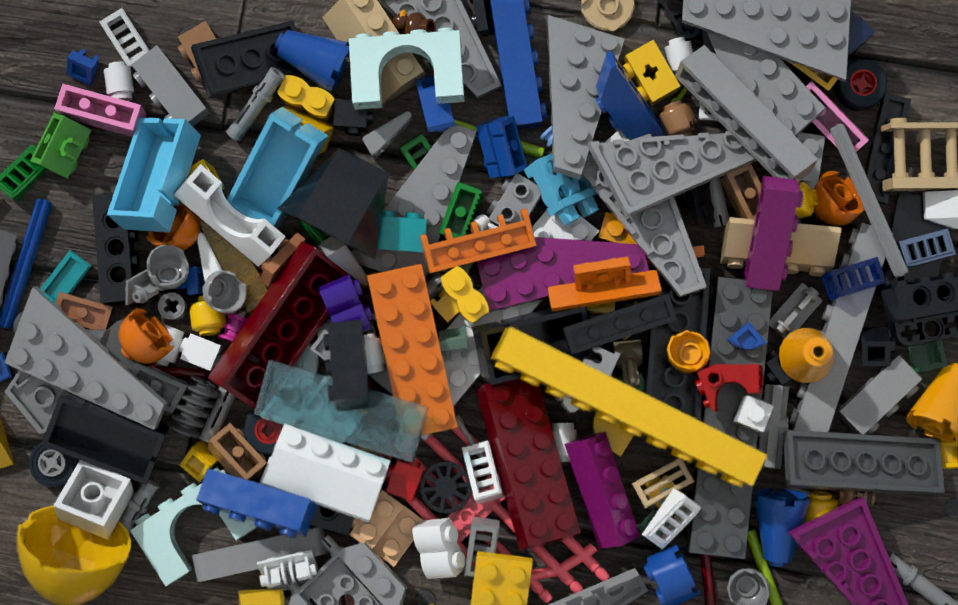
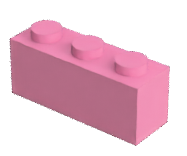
(99, 110)
(834, 116)

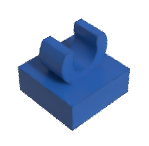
(82, 67)
(194, 282)

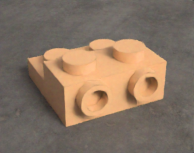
(389, 528)

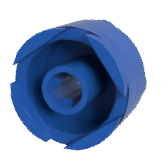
(672, 576)

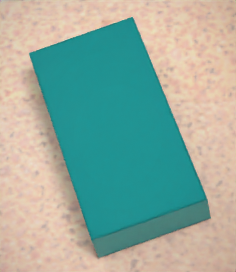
(66, 276)

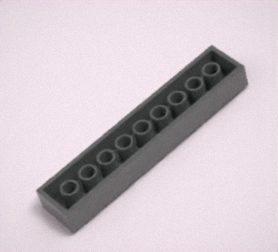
(725, 509)

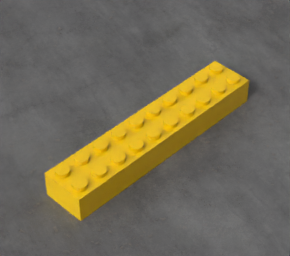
(628, 406)

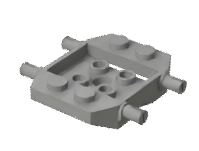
(337, 579)

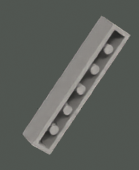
(745, 116)

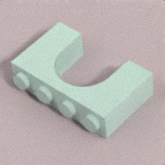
(371, 55)
(158, 540)

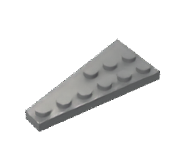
(574, 69)
(665, 166)

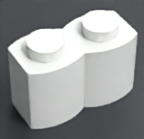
(438, 548)

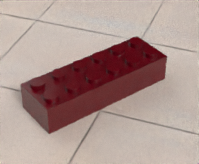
(279, 324)
(528, 463)

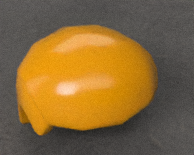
(688, 351)

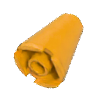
(798, 358)
(938, 407)

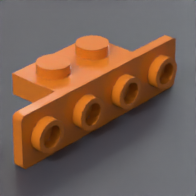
(603, 283)

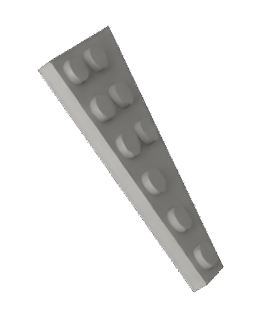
(792, 30)
(477, 69)
(771, 82)
(426, 192)
(657, 232)
(69, 357)

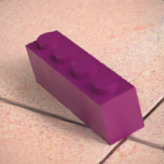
(772, 233)
(602, 490)

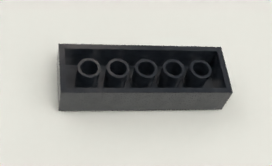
(661, 378)

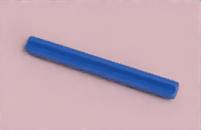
(24, 263)

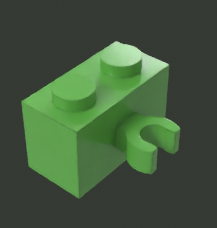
(61, 145)

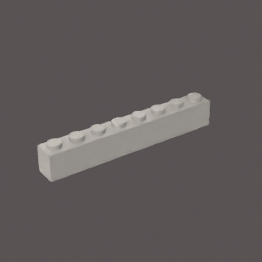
(843, 328)

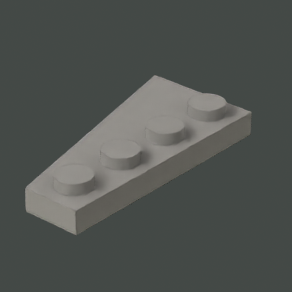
(614, 591)

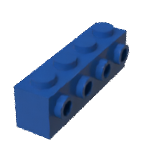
(257, 503)

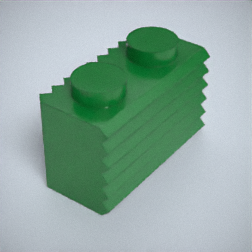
(461, 210)

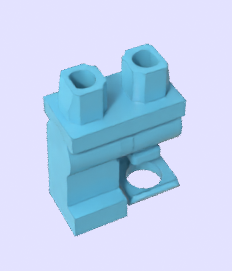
(562, 192)

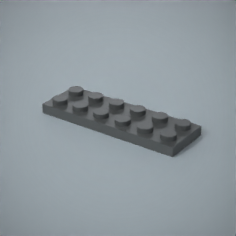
(863, 462)

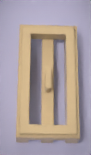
(641, 493)

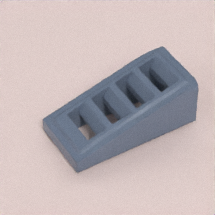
(905, 252)

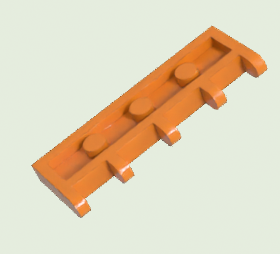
(478, 245)

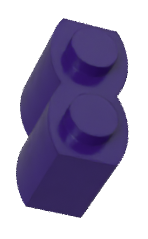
(343, 301)

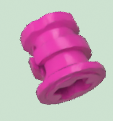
(232, 327)

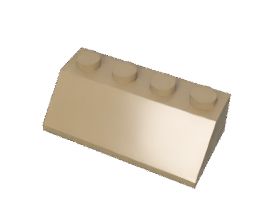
(357, 17)
(812, 250)

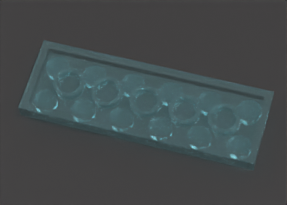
(302, 400)

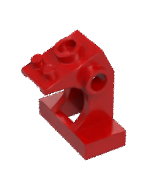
(748, 375)

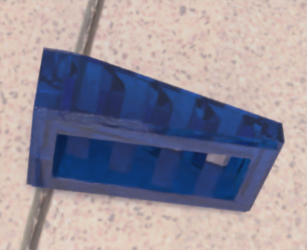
(838, 287)

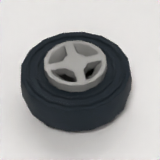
(44, 459)

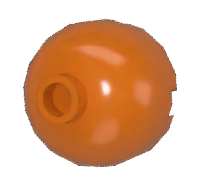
(837, 200)
(183, 230)
(144, 338)

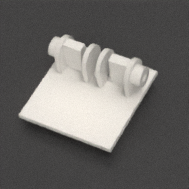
(300, 566)

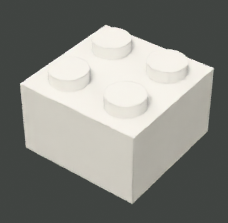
(93, 499)

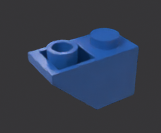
(437, 116)

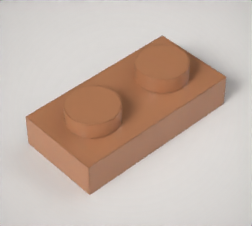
(273, 266)
(84, 311)

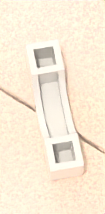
(251, 236)

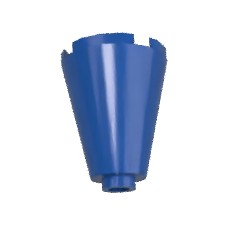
(315, 57)
(776, 516)

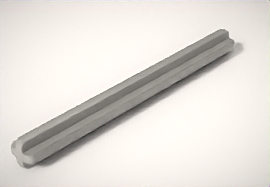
(869, 200)

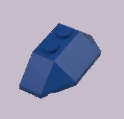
(624, 102)

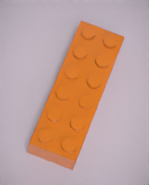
(412, 344)

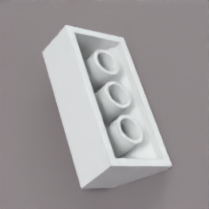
(327, 472)

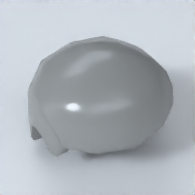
(167, 266)
(224, 292)
(748, 587)

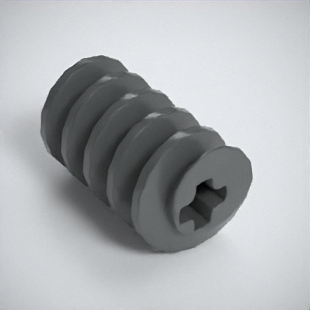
(195, 407)

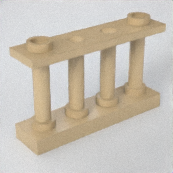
(926, 179)

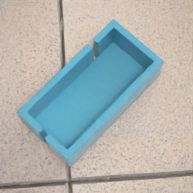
(276, 166)
(153, 173)

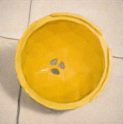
(66, 561)

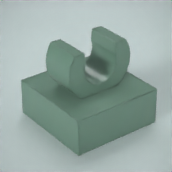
(453, 339)

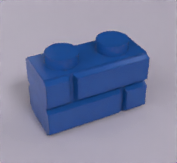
(501, 146)

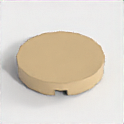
(607, 14)

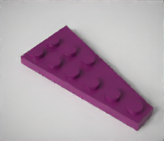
(528, 273)
(851, 554)

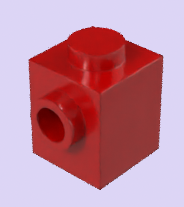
(404, 479)

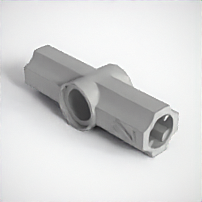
(771, 439)

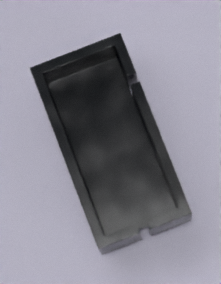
(541, 325)
(104, 437)

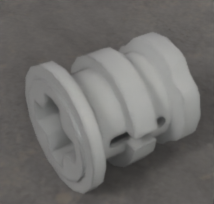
(164, 306)

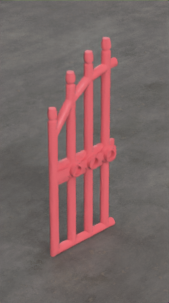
(463, 519)

